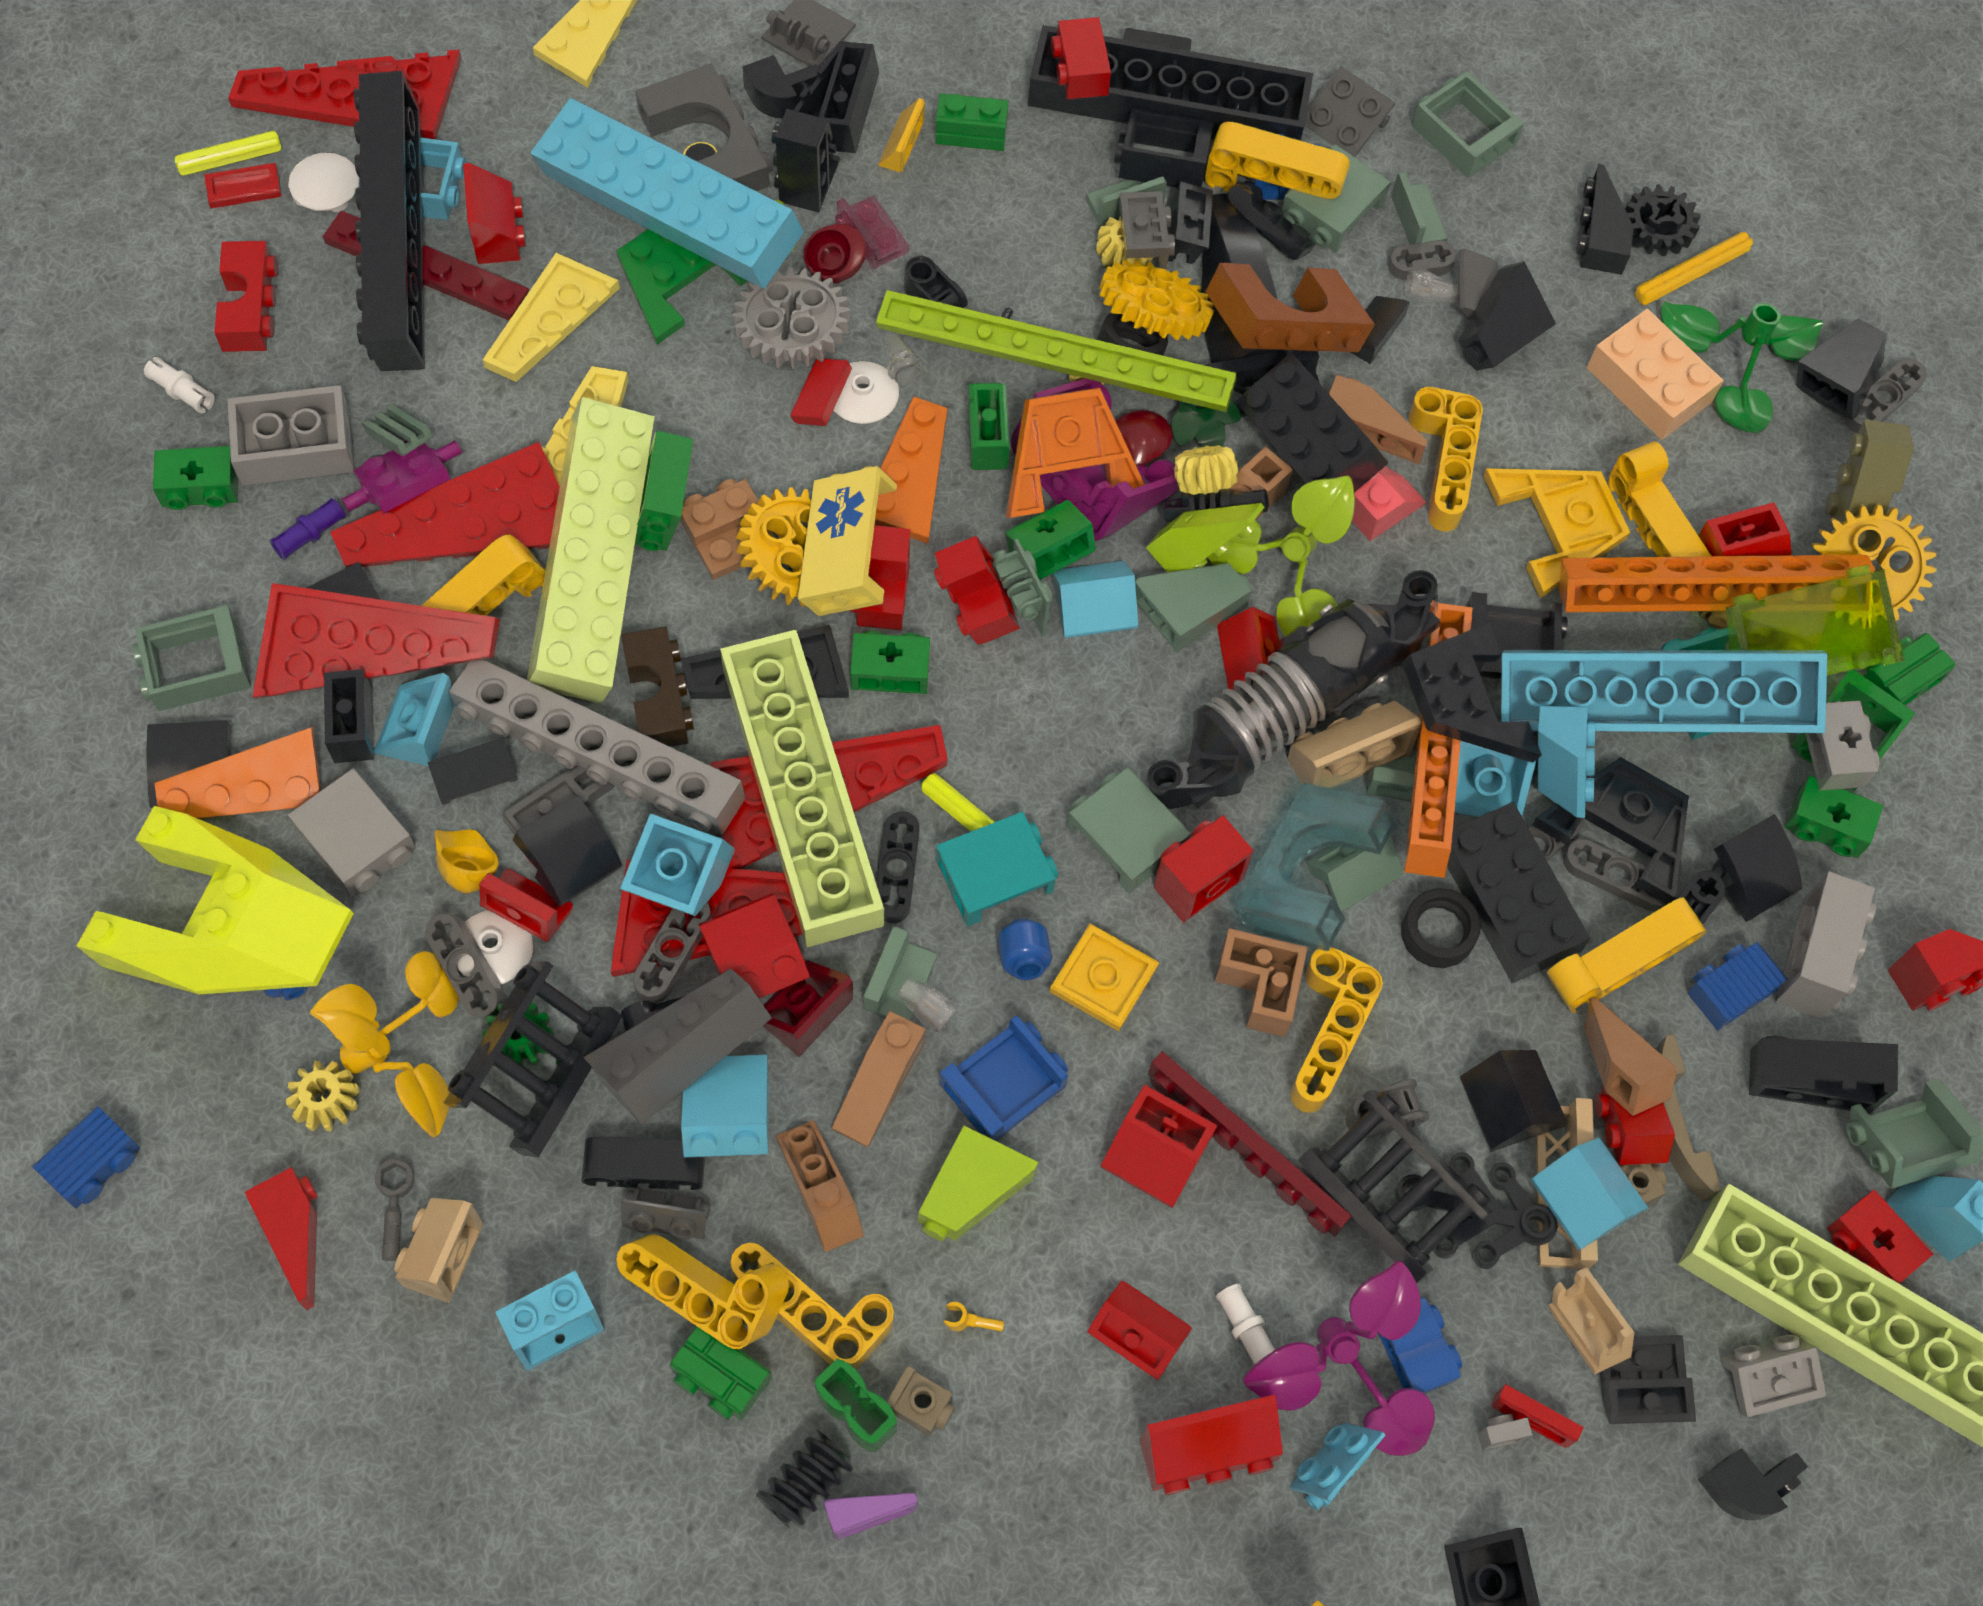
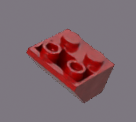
(1748, 533)
(1939, 969)
(1158, 1146)

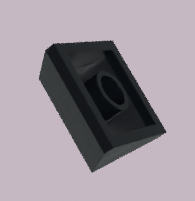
(1512, 1098)
(1492, 1570)

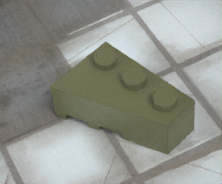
(1872, 472)

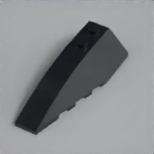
(1231, 241)

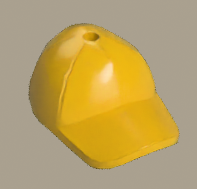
(464, 859)

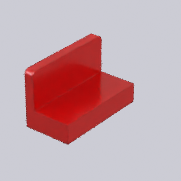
(1247, 641)
(523, 904)
(1139, 1329)

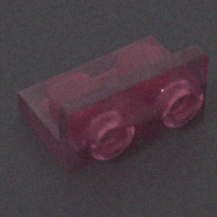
(880, 233)

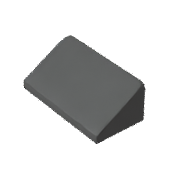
(1475, 277)

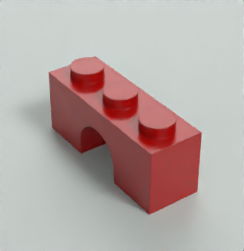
(246, 321)

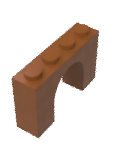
(1329, 319)

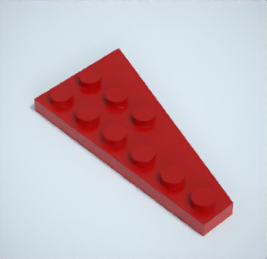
(328, 92)
(460, 515)
(335, 632)
(870, 770)
(642, 919)

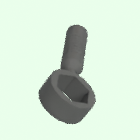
(392, 1216)

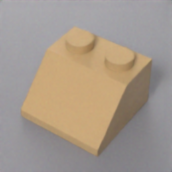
(439, 1248)

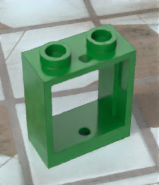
(663, 490)
(1878, 705)

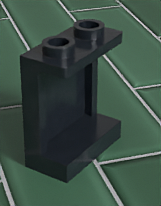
(1517, 629)

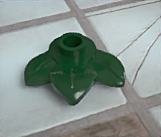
(1202, 424)

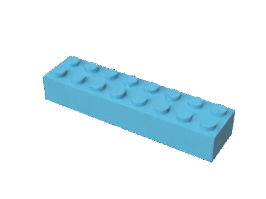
(668, 193)
(1671, 689)

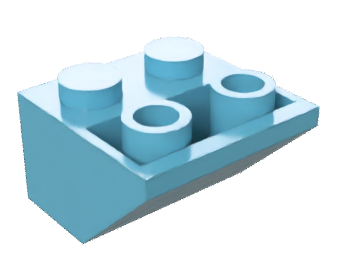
(1565, 757)

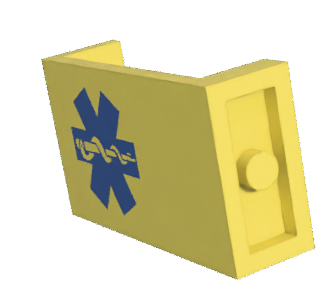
(841, 542)

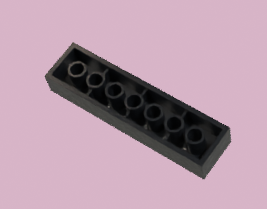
(1180, 85)
(389, 222)

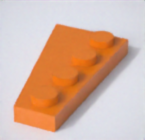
(914, 467)
(255, 780)

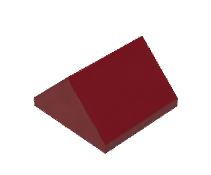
(808, 1006)

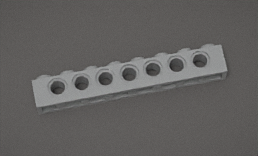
(485, 682)

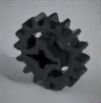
(1662, 220)

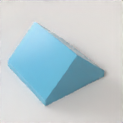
(1096, 598)
(417, 720)
(1588, 1193)

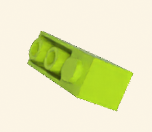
(1200, 533)

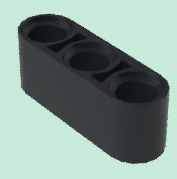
(640, 1161)

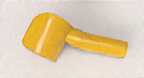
(971, 1320)

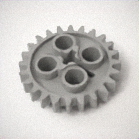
(814, 327)

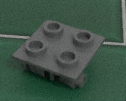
(807, 31)
(1348, 112)

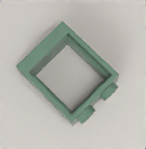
(1501, 121)
(185, 630)

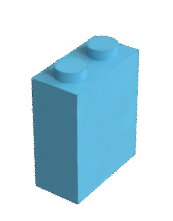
(728, 1109)

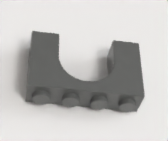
(706, 99)

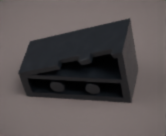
(803, 159)
(1824, 1072)

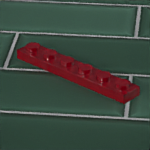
(443, 273)
(1259, 1155)

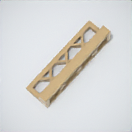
(1579, 1131)

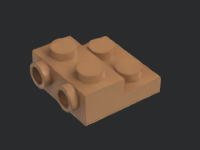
(714, 523)

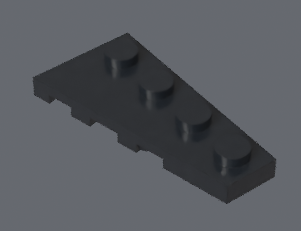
(707, 680)

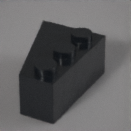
(843, 92)

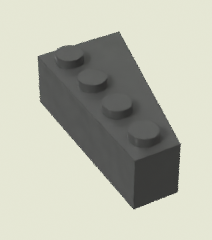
(678, 1044)

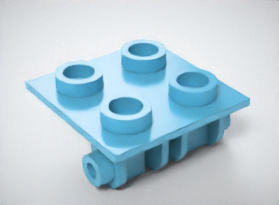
(1342, 1455)

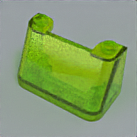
(1842, 616)

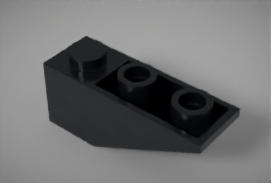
(1608, 229)

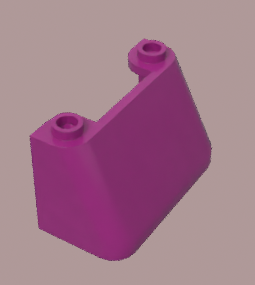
(1087, 488)

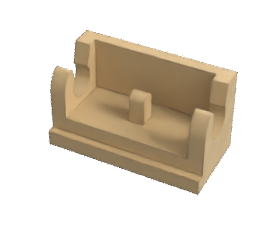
(1592, 1322)

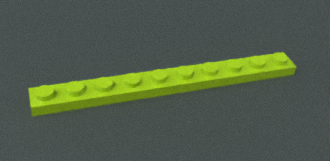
(1057, 350)

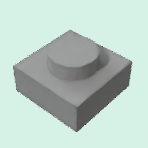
(1504, 1432)

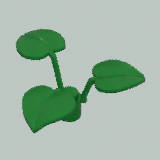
(1789, 338)

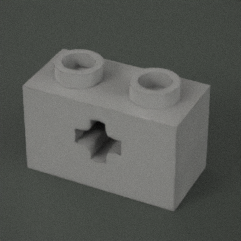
(1844, 752)

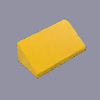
(903, 137)

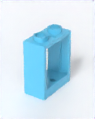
(442, 155)
(546, 1313)

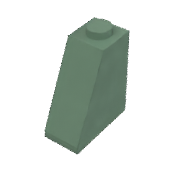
(1192, 601)

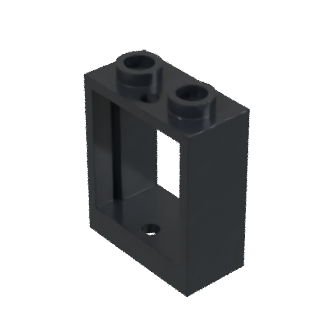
(1165, 132)

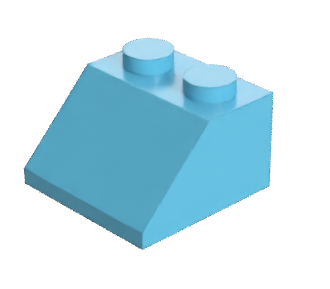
(1490, 780)
(677, 865)

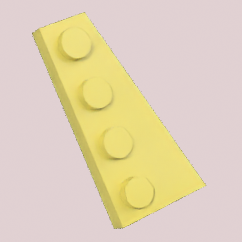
(583, 36)
(548, 314)
(599, 385)

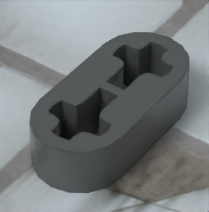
(1421, 256)

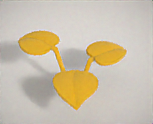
(351, 1018)

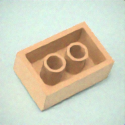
(1654, 374)

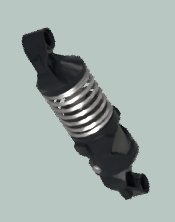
(1305, 681)

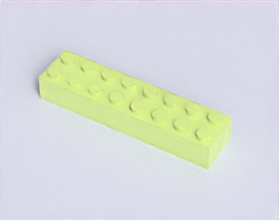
(591, 551)
(802, 789)
(1842, 1308)

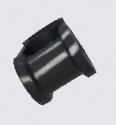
(935, 287)

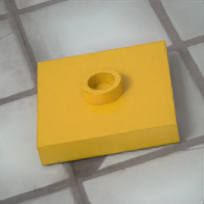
(1104, 977)

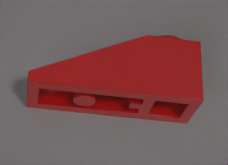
(290, 1225)

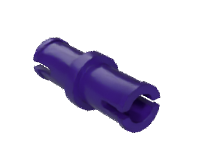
(307, 528)

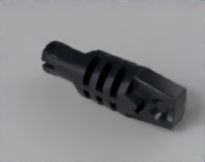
(1224, 498)

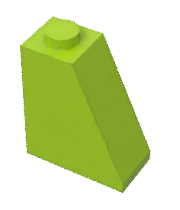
(973, 1184)

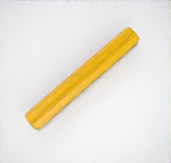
(1693, 268)

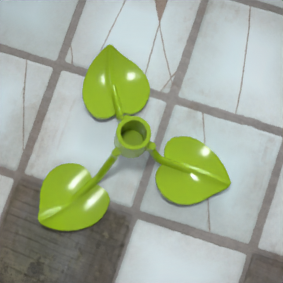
(1325, 514)

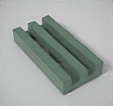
(402, 425)

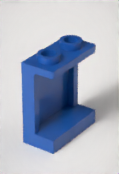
(1005, 1079)

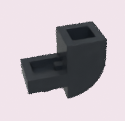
(773, 90)
(1745, 1492)

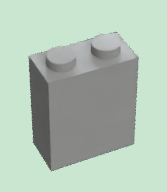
(352, 833)

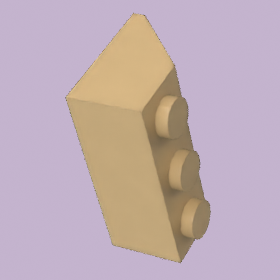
(1355, 745)

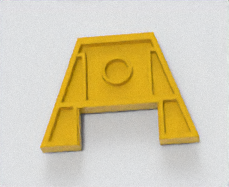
(1574, 510)

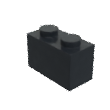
(348, 716)

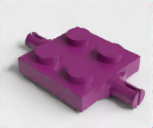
(398, 478)

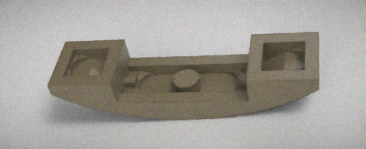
(1694, 1168)

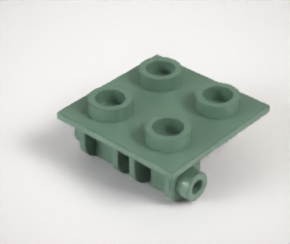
(1024, 588)

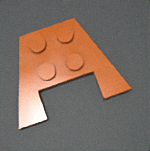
(1064, 435)

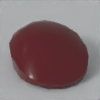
(835, 252)
(1145, 435)

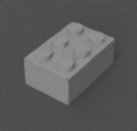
(290, 435)
(1827, 945)

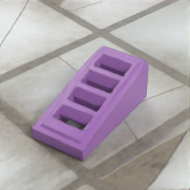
(858, 1514)

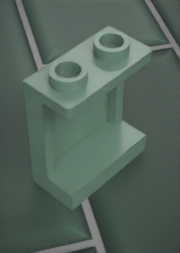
(1332, 219)
(1127, 826)
(1917, 1137)

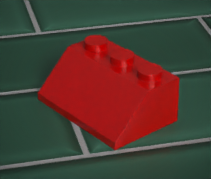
(1212, 1445)

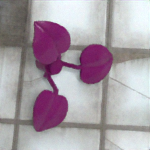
(1381, 1304)

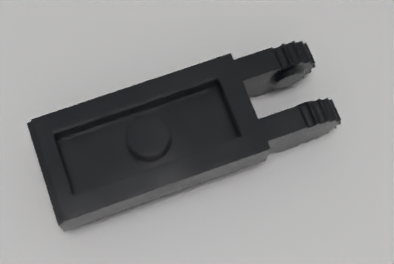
(1270, 220)

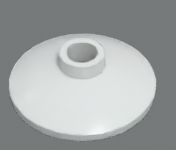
(868, 403)
(510, 953)

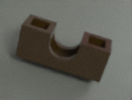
(651, 659)

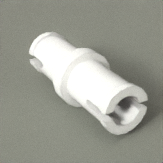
(179, 385)
(1245, 1322)

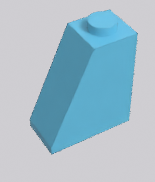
(1943, 1212)

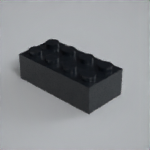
(1310, 426)
(1514, 893)

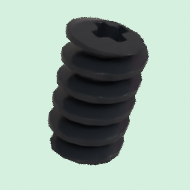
(805, 1480)

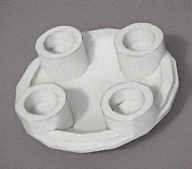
(324, 182)

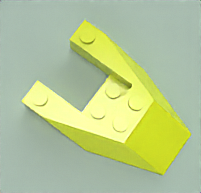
(250, 931)

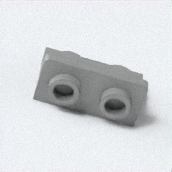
(1775, 1374)

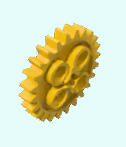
(1156, 299)
(768, 553)
(1901, 582)

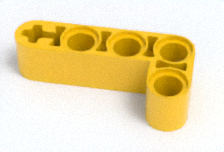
(1274, 160)
(1445, 421)
(1648, 502)
(491, 578)
(1626, 954)
(1332, 1035)
(655, 1261)
(806, 1302)

